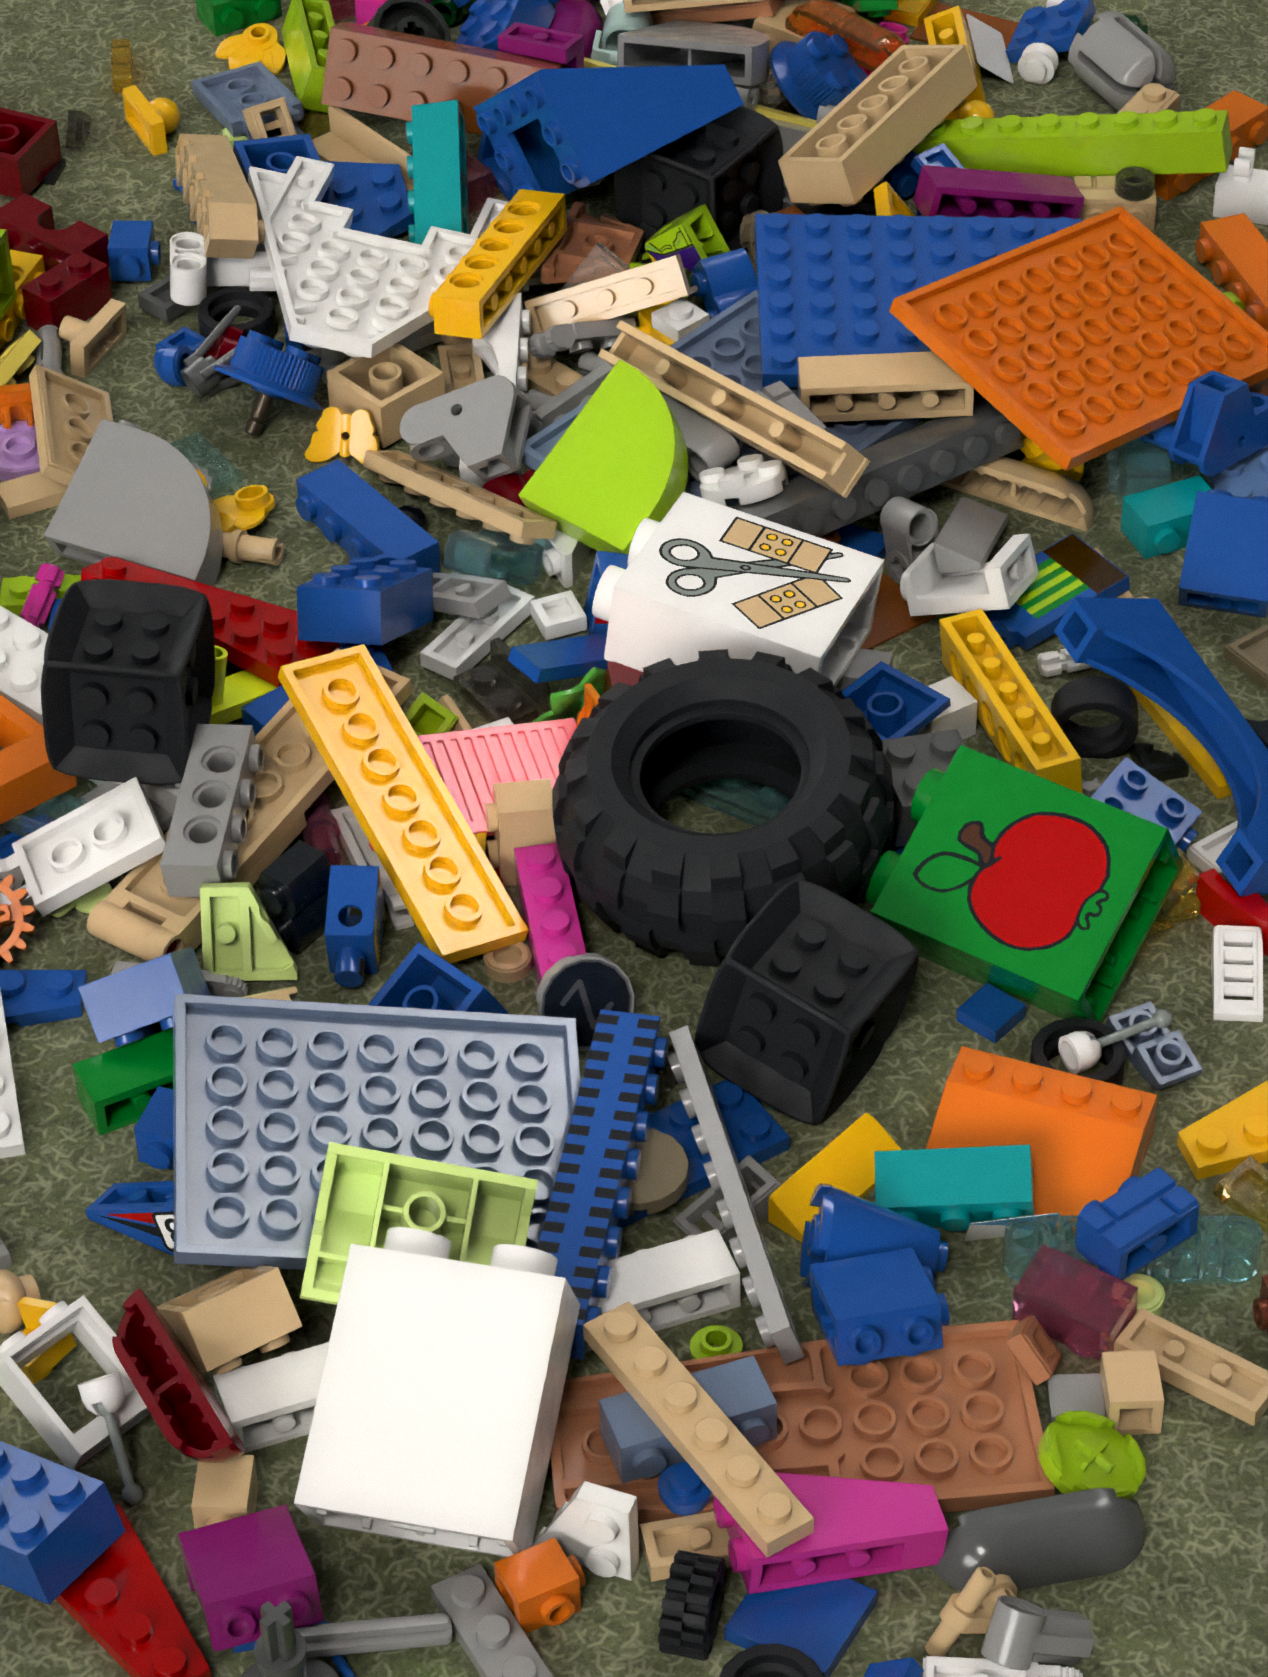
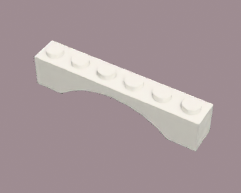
(504, 352)

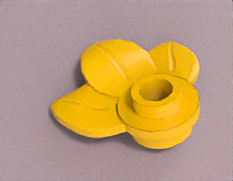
(255, 44)
(245, 508)

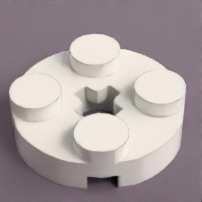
(749, 481)

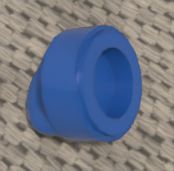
(169, 363)

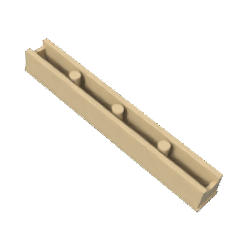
(741, 411)

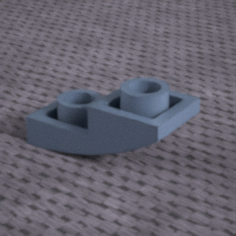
(1155, 1053)

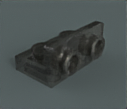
(501, 690)

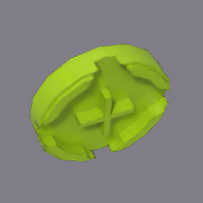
(1087, 1453)

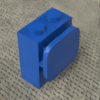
(1227, 555)

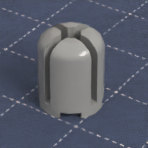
(1119, 59)

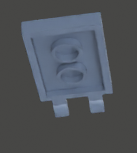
(241, 88)

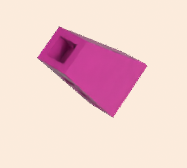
(857, 1533)

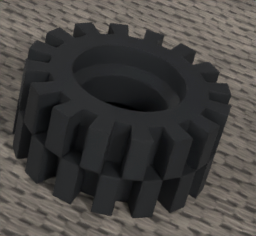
(692, 1605)

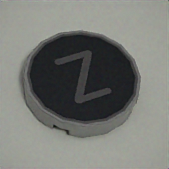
(582, 987)

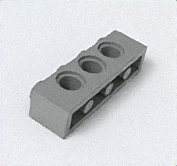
(211, 808)

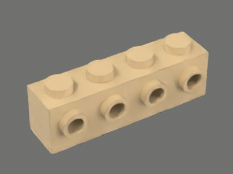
(882, 387)

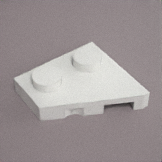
(598, 1530)

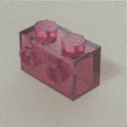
(1074, 1302)

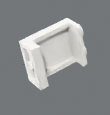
(991, 588)

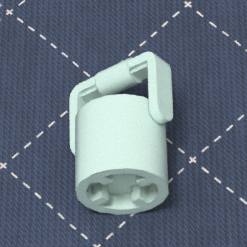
(616, 23)

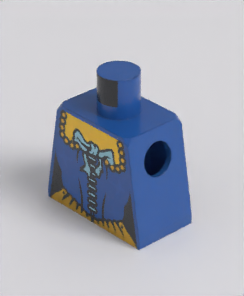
(354, 940)

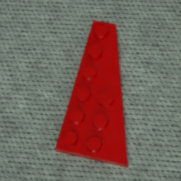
(251, 630)

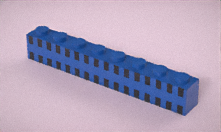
(602, 1157)

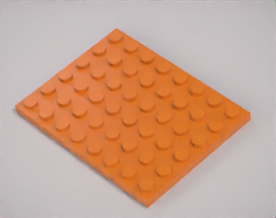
(1085, 334)

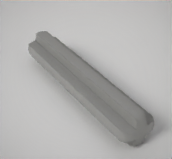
(377, 1635)

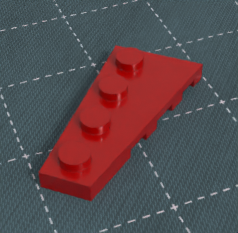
(132, 1612)

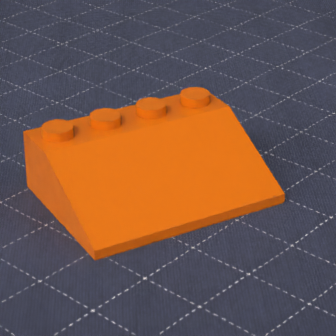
(1079, 1129)

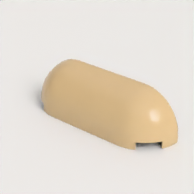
(1029, 490)

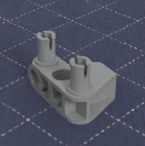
(478, 423)

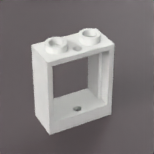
(97, 1338)

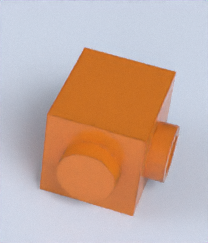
(540, 1585)

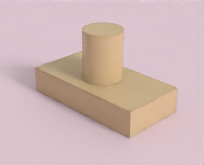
(93, 339)

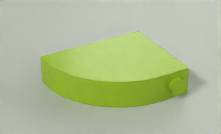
(613, 464)

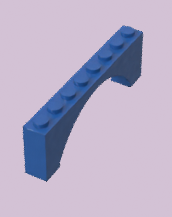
(1150, 653)

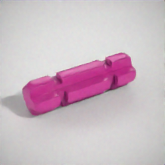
(41, 594)

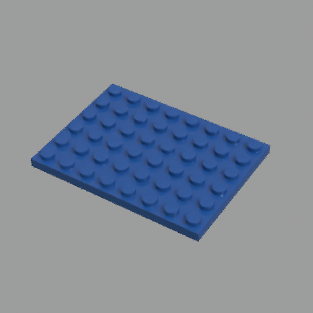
(834, 277)

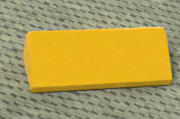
(843, 1163)

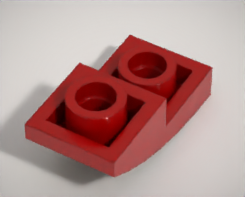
(1224, 906)

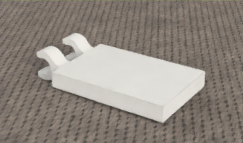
(84, 848)

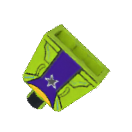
(690, 235)

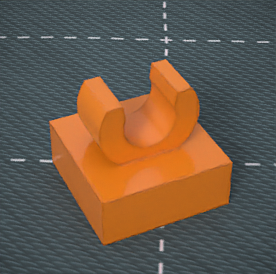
(16, 404)

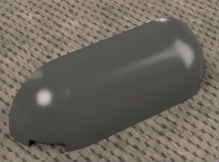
(1046, 1539)

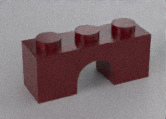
(33, 231)

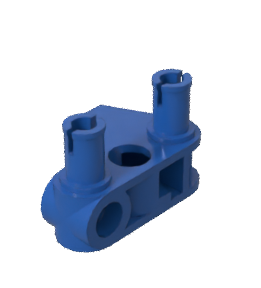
(1215, 424)

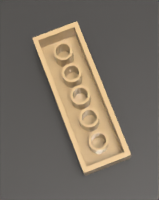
(877, 124)

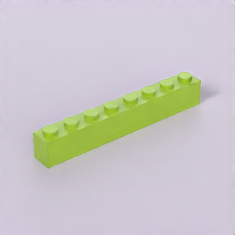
(1090, 142)

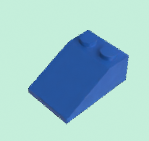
(433, 983)

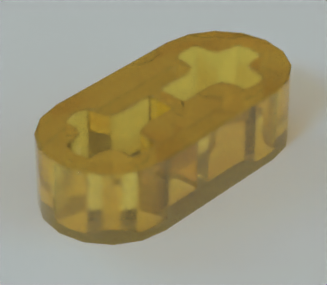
(121, 64)

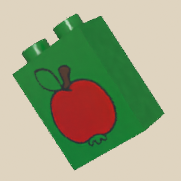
(1025, 884)

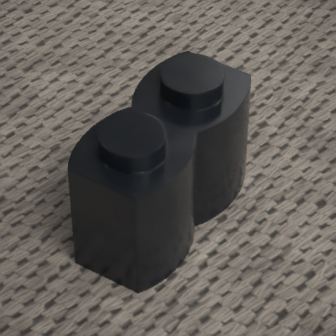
(297, 894)

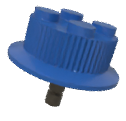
(814, 72)
(274, 375)

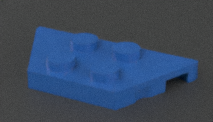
(374, 194)

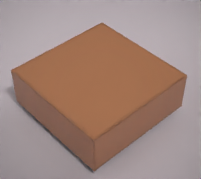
(1034, 1349)

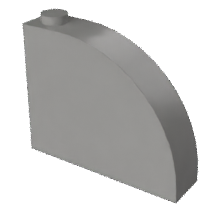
(698, 43)
(138, 504)

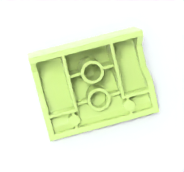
(377, 1190)

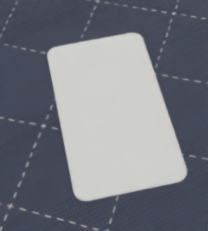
(989, 48)

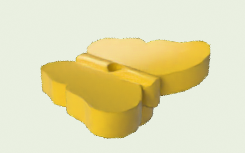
(330, 437)

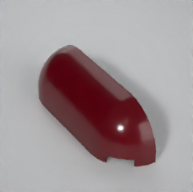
(173, 1385)

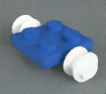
(1044, 34)

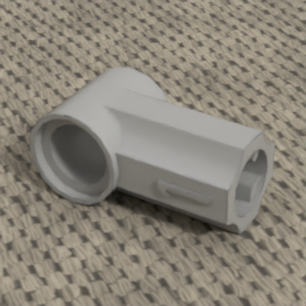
(1029, 1634)

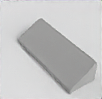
(968, 537)

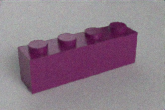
(995, 194)

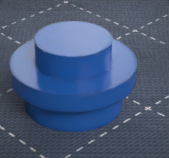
(683, 1490)

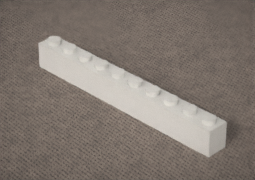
(663, 1283)

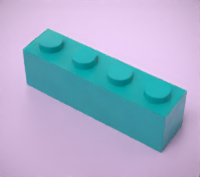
(437, 169)

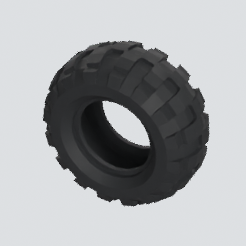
(704, 726)

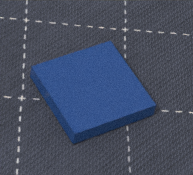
(810, 1618)

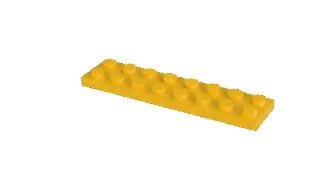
(402, 804)

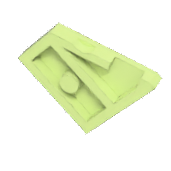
(241, 935)

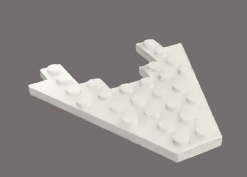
(345, 284)

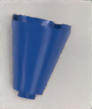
(857, 1227)

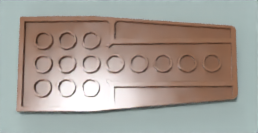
(934, 1419)

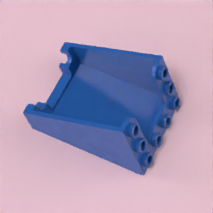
(585, 123)

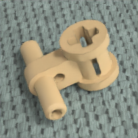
(970, 1609)

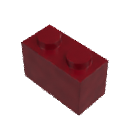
(71, 288)

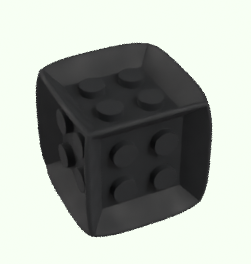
(722, 164)
(127, 680)
(806, 1001)

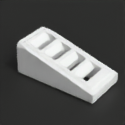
(1237, 947)

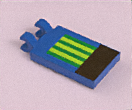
(1065, 572)

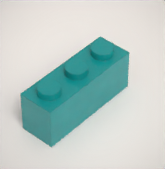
(956, 1184)

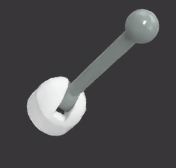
(1083, 1050)
(103, 1398)

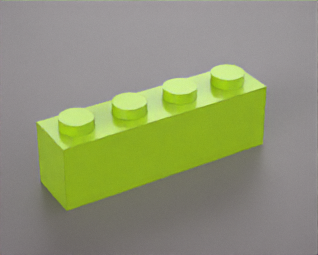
(306, 47)

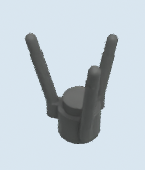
(199, 371)

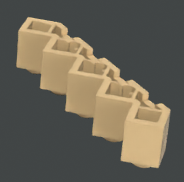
(218, 196)

